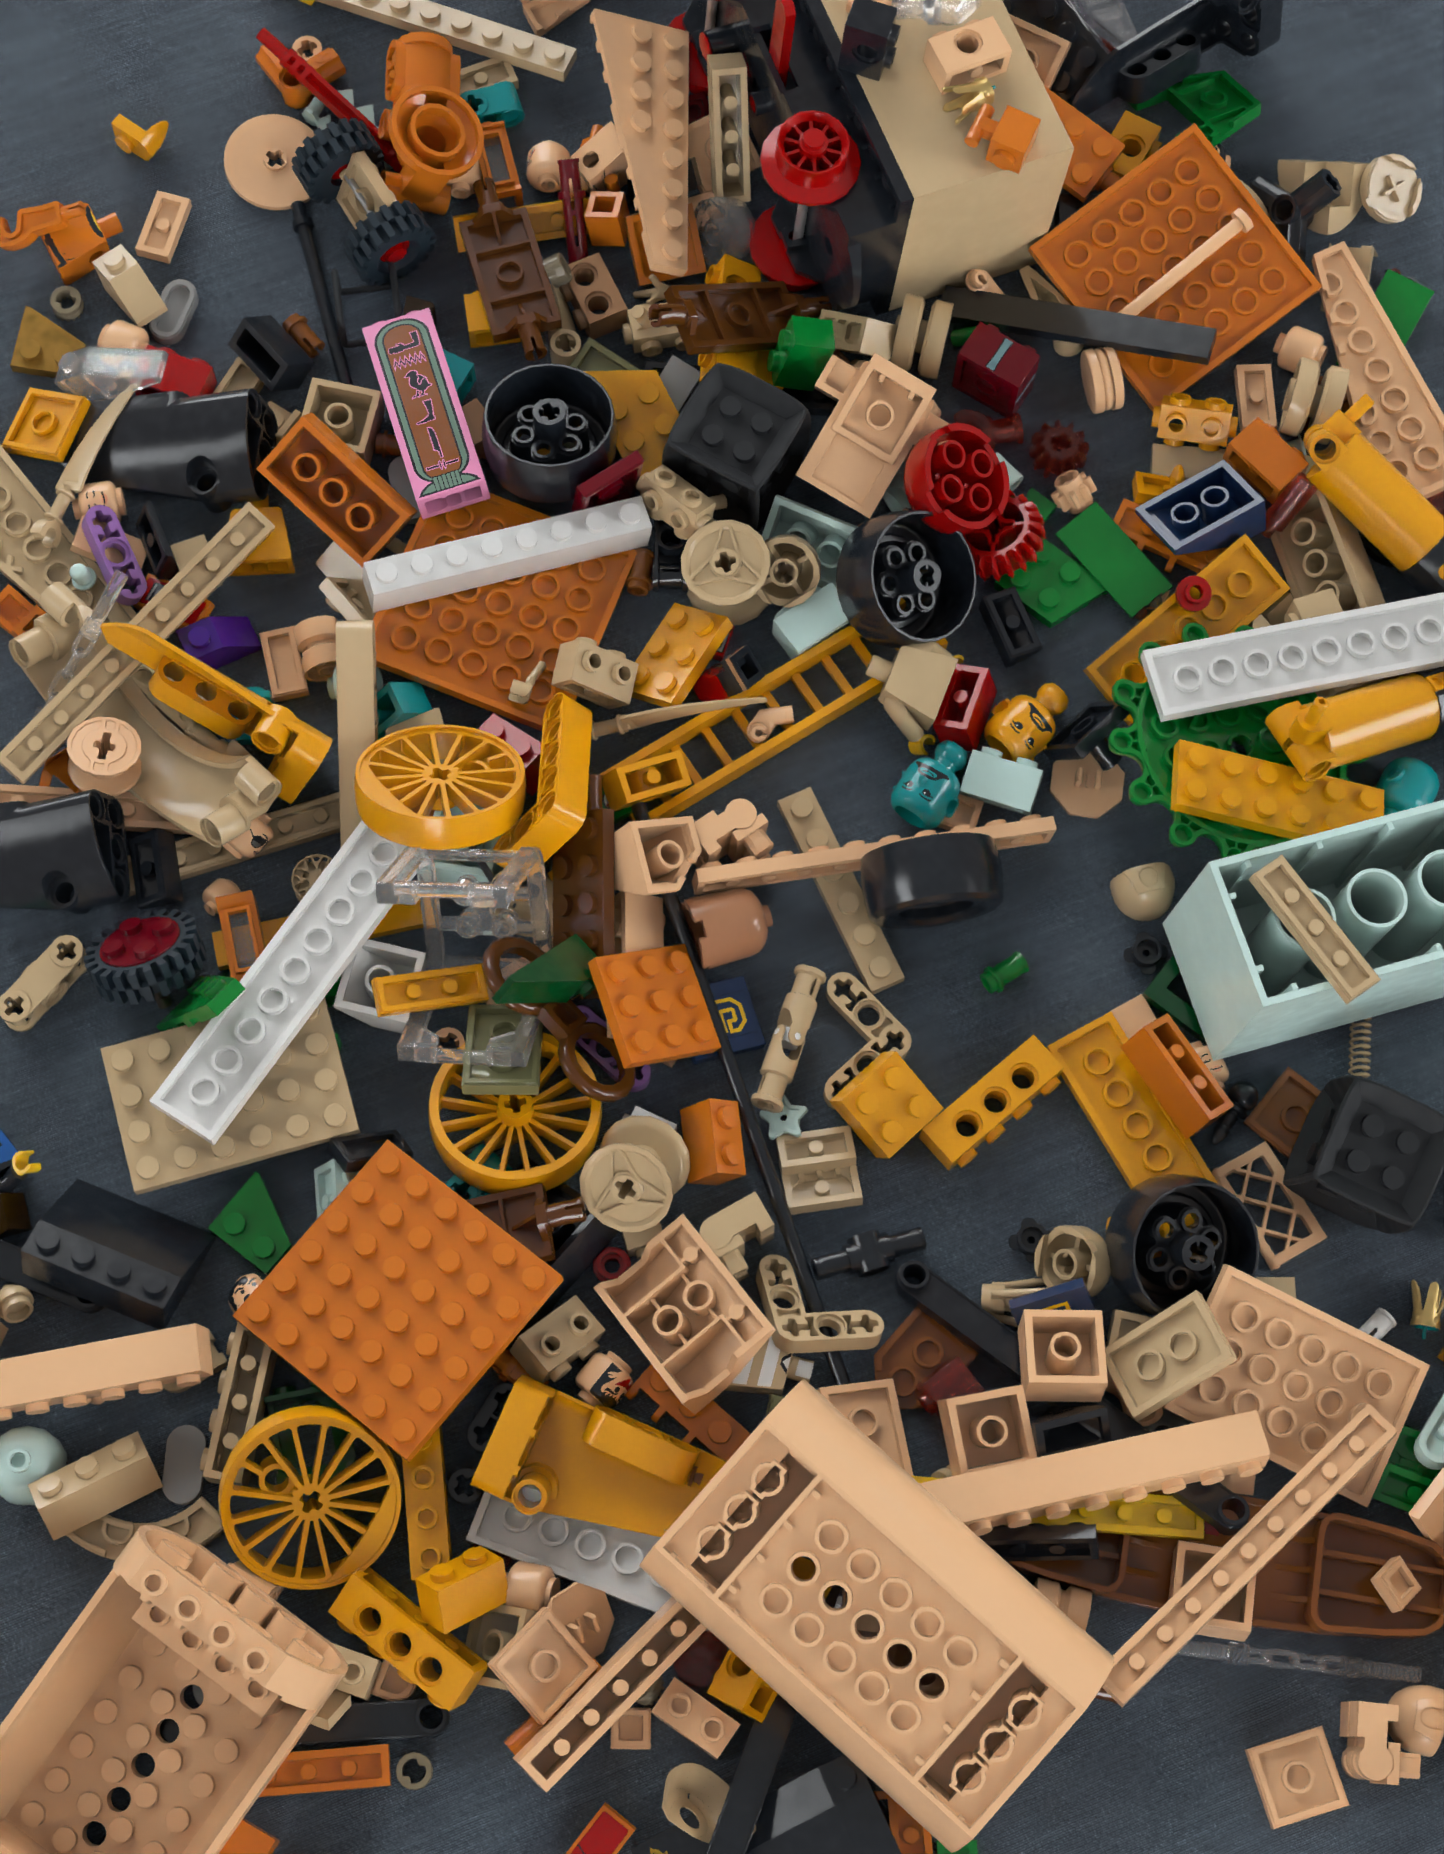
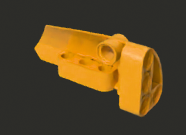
(272, 727)
(589, 1462)

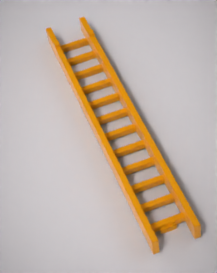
(762, 751)

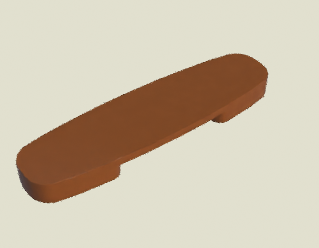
(1308, 1587)

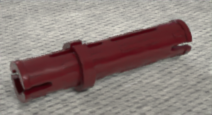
(570, 169)

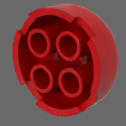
(956, 480)

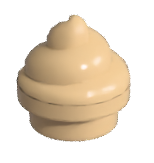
(15, 1303)

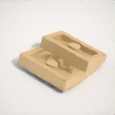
(819, 1170)

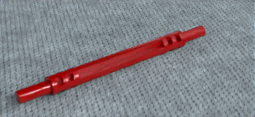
(326, 93)

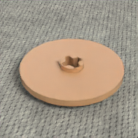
(249, 155)

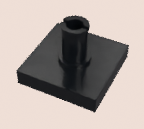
(1088, 735)

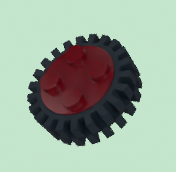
(145, 957)

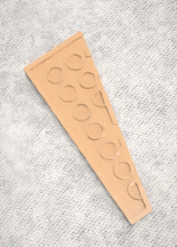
(649, 107)
(1405, 416)

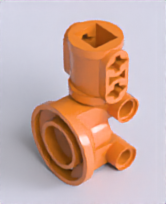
(429, 123)

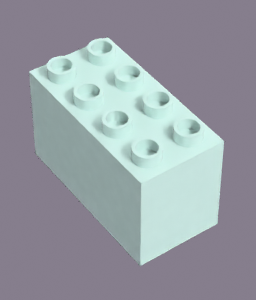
(1255, 979)

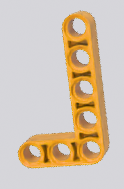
(561, 781)

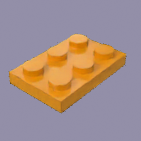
(678, 654)

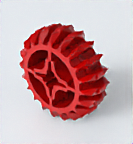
(1008, 543)

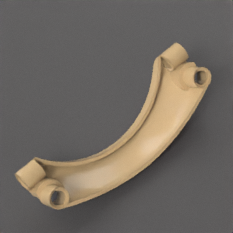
(179, 778)

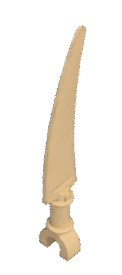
(76, 473)
(624, 722)

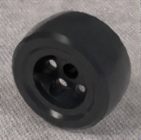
(553, 408)
(931, 575)
(932, 880)
(1220, 1235)

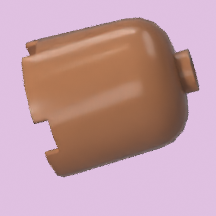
(727, 925)

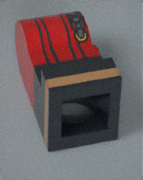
(732, 676)

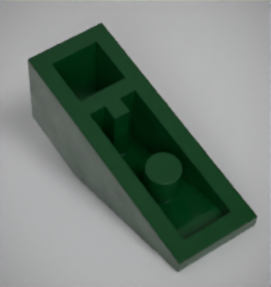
(552, 976)

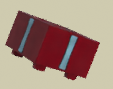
(995, 370)

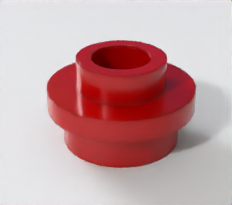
(1183, 596)
(610, 1254)

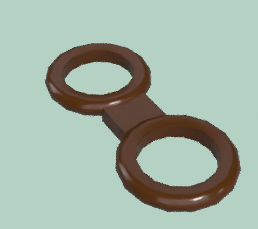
(563, 1021)

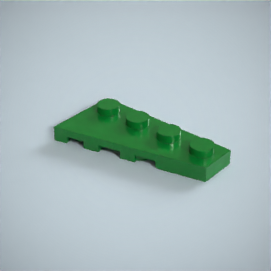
(206, 1000)

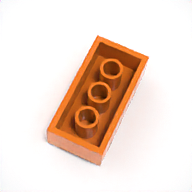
(336, 489)

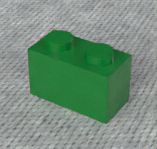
(801, 352)

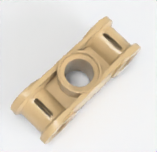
(43, 983)

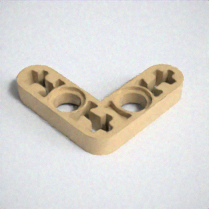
(875, 1035)
(798, 1321)

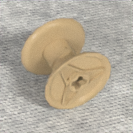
(725, 570)
(635, 1173)

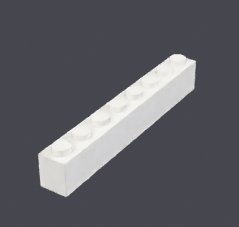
(506, 554)

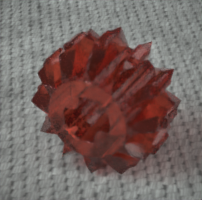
(1050, 439)

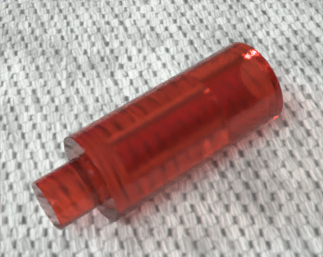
(1288, 504)

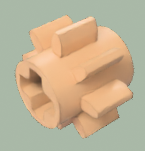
(1073, 491)

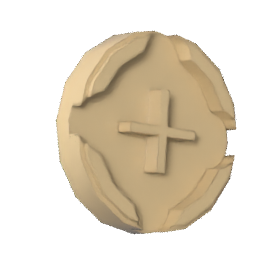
(1390, 188)

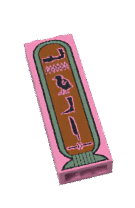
(426, 413)

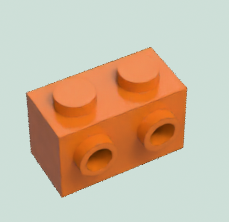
(1264, 459)
(714, 1141)

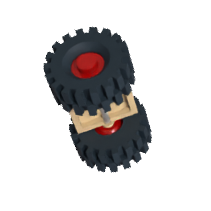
(345, 167)

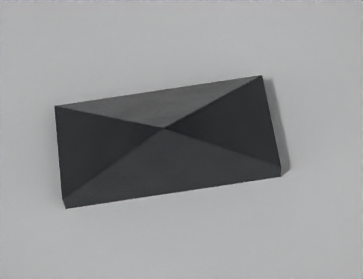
(1070, 1428)

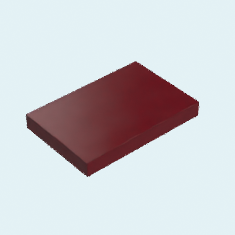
(611, 484)

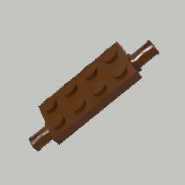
(509, 272)
(732, 314)
(586, 880)
(529, 1217)

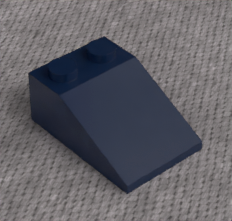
(1205, 511)

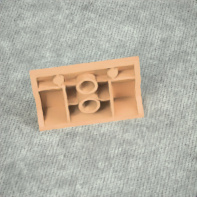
(687, 1314)

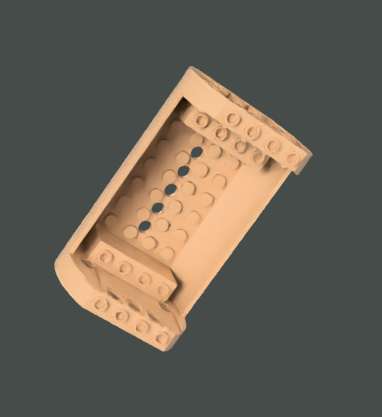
(150, 1631)
(1005, 1652)

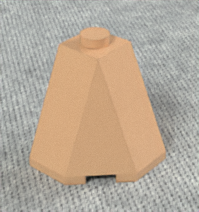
(654, 855)

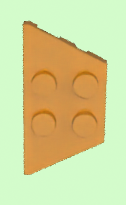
(641, 411)

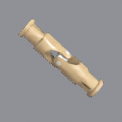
(790, 1034)

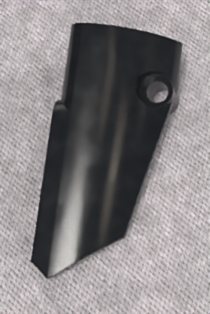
(1174, 48)
(186, 446)
(60, 848)

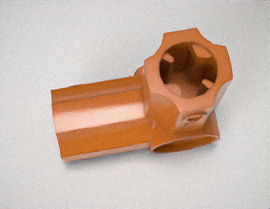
(294, 94)

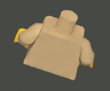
(914, 688)

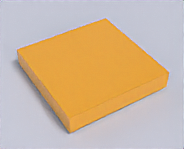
(46, 424)

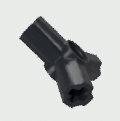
(1304, 201)

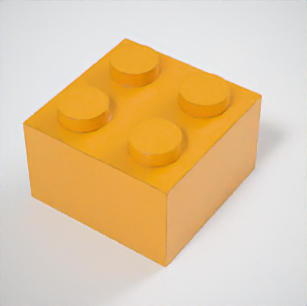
(886, 1104)

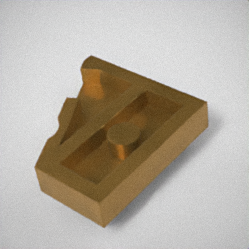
(41, 345)

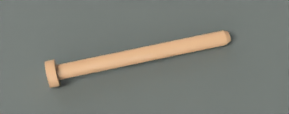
(1240, 222)

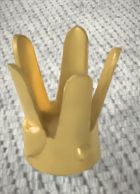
(974, 95)
(1430, 1316)

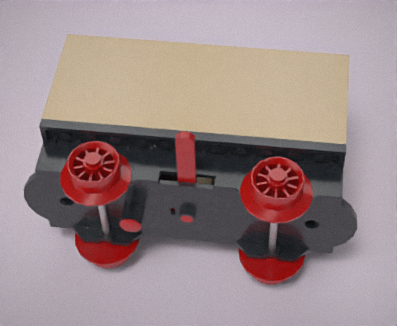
(875, 171)

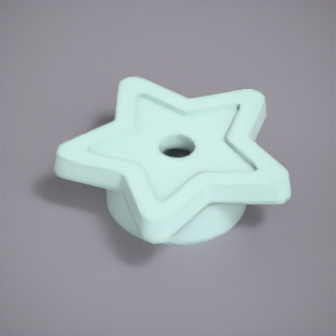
(790, 1125)

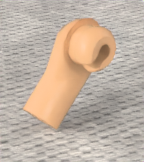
(981, 280)
(766, 720)

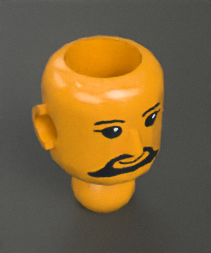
(1025, 723)

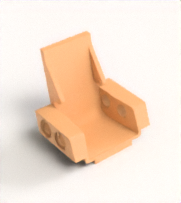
(869, 431)

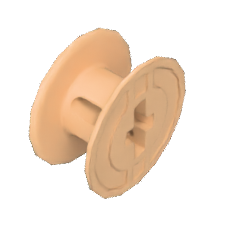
(86, 751)

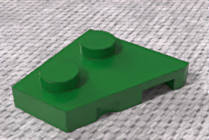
(253, 1226)

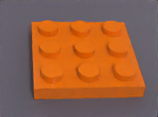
(654, 1005)

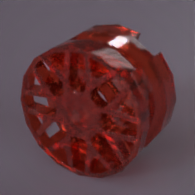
(701, 1660)

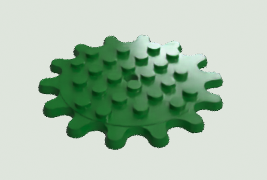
(1153, 744)

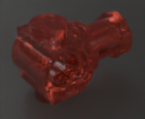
(999, 430)

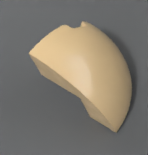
(1340, 211)

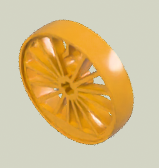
(477, 770)
(498, 1118)
(374, 1536)

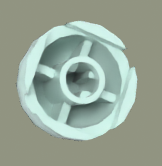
(25, 1457)

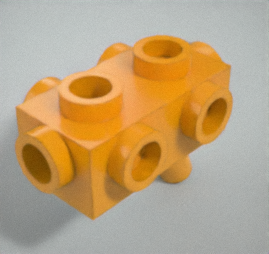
(1203, 421)

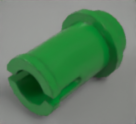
(1004, 972)

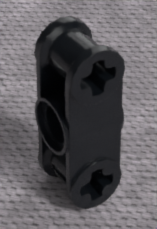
(667, 559)

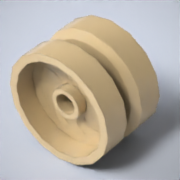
(921, 335)
(1308, 399)

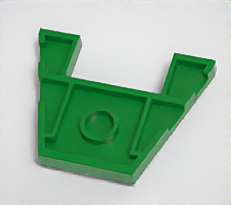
(1212, 102)
(1055, 583)

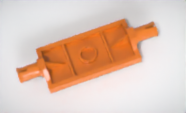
(1093, 151)

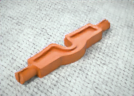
(37, 222)

